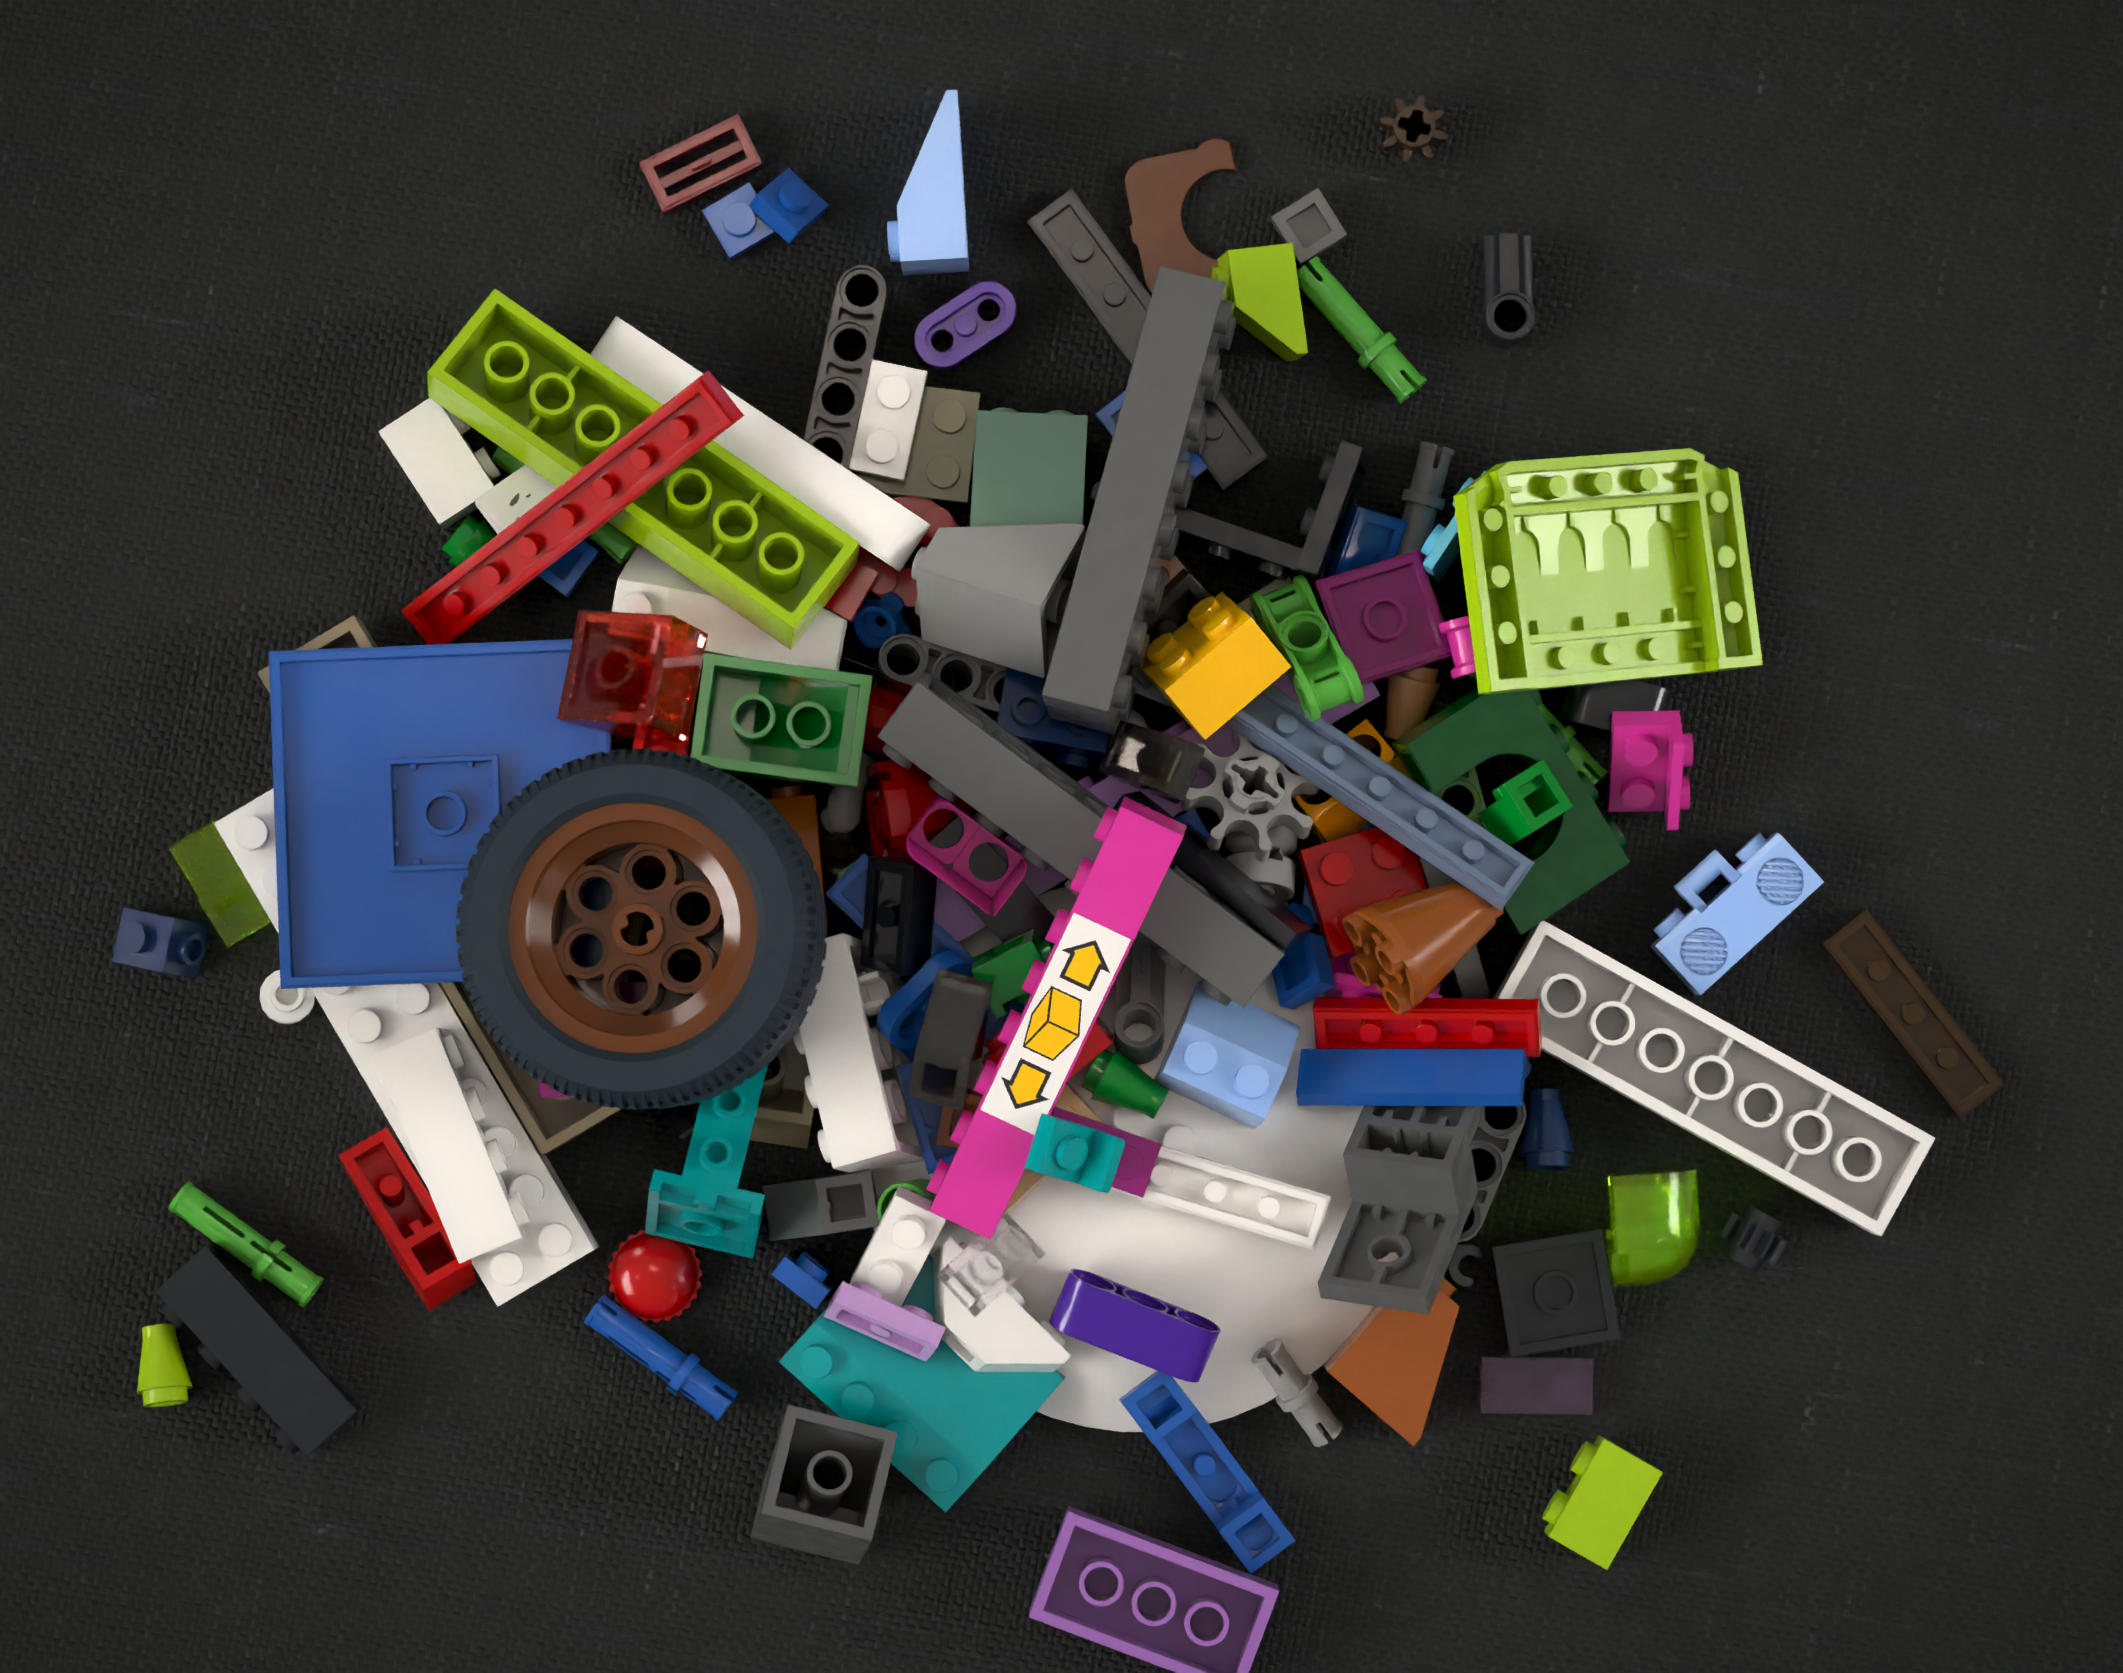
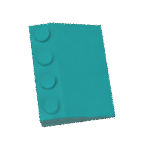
(943, 1411)

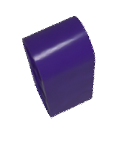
(1134, 1325)

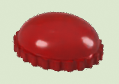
(654, 1277)

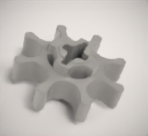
(1252, 813)

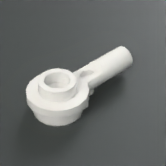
(285, 1005)

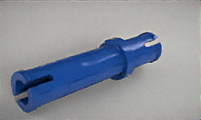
(651, 1350)

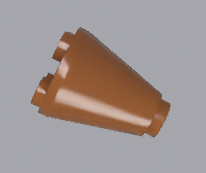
(1416, 940)

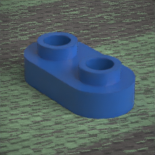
(904, 1012)

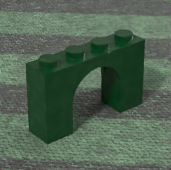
(1571, 849)

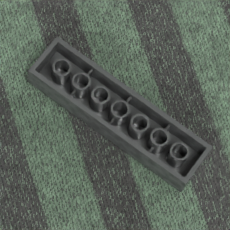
(1137, 501)
(1056, 824)

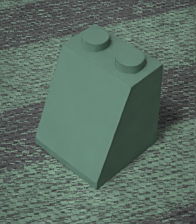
(1028, 468)

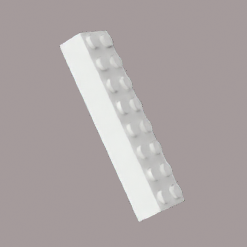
(1716, 1080)

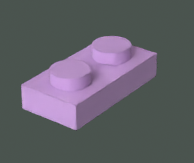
(902, 1328)

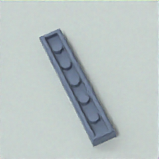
(1383, 796)

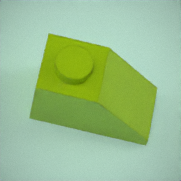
(1266, 296)

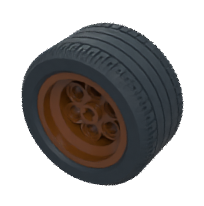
(529, 911)

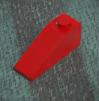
(407, 1218)

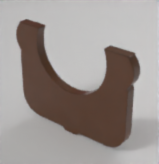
(1155, 200)

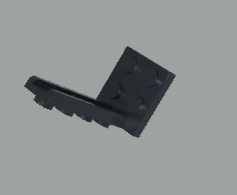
(1321, 525)

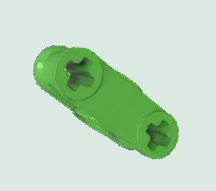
(1303, 637)

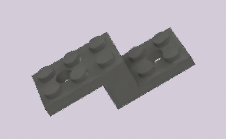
(1410, 1197)

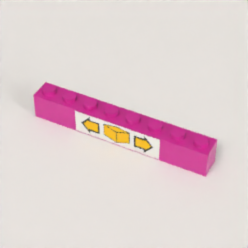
(1057, 1016)

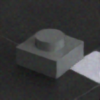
(1309, 226)

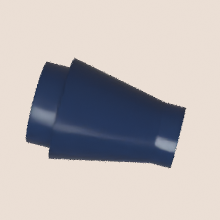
(1545, 1132)

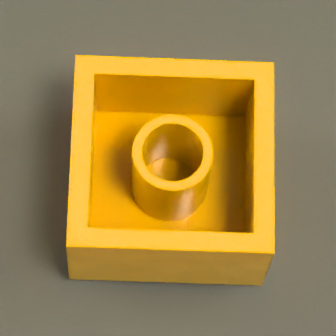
(1213, 664)

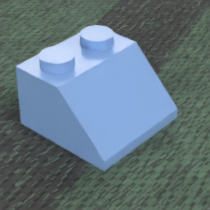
(1228, 1057)

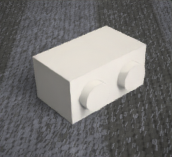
(440, 460)

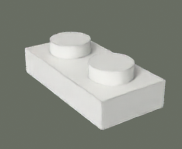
(888, 420)
(899, 1246)

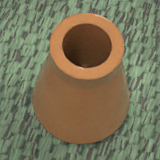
(1409, 699)

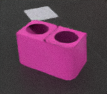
(960, 876)

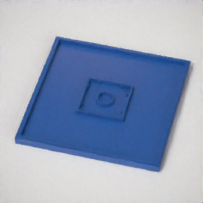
(387, 786)

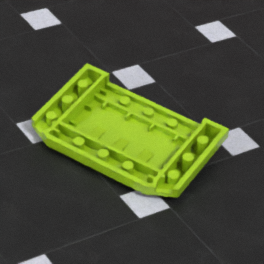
(1606, 570)

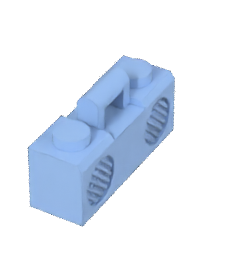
(1756, 899)

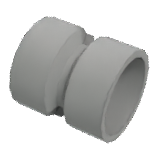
(1277, 872)

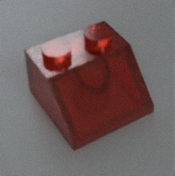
(633, 675)

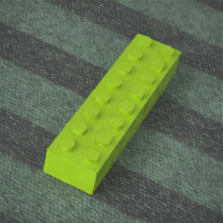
(704, 519)

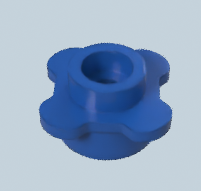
(867, 627)

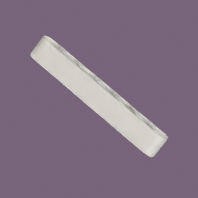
(774, 451)

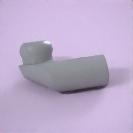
(845, 803)

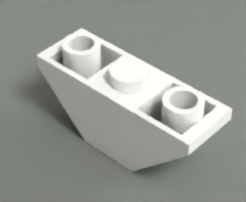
(1001, 1335)

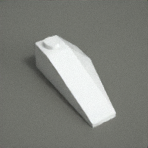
(656, 588)

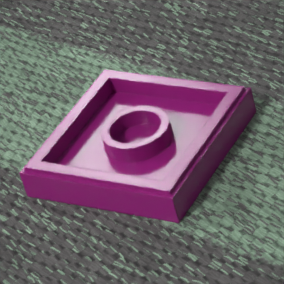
(1384, 617)

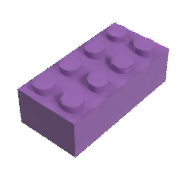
(1151, 1598)

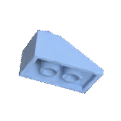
(932, 206)

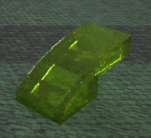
(219, 884)

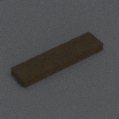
(1912, 1014)

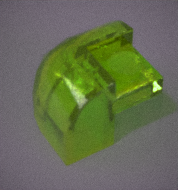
(1651, 1225)

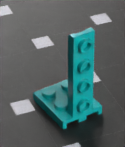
(705, 1201)

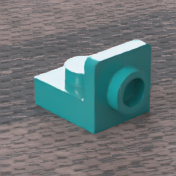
(1075, 1153)

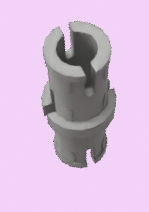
(1297, 1393)

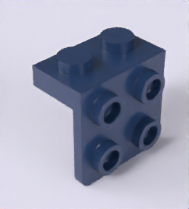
(1025, 715)

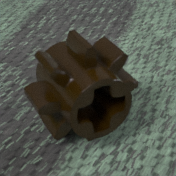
(1427, 125)

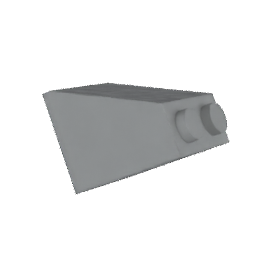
(998, 590)

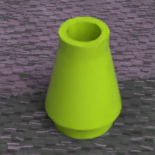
(162, 1368)

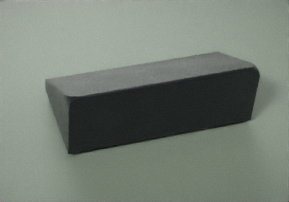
(897, 915)

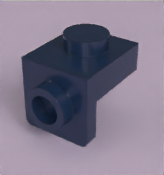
(160, 943)

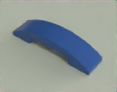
(1207, 1469)

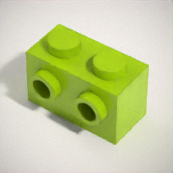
(1601, 1500)

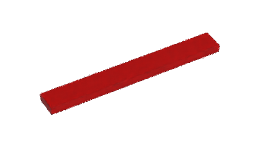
(573, 511)

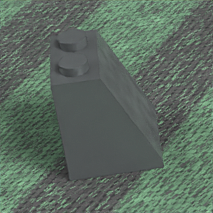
(824, 1485)

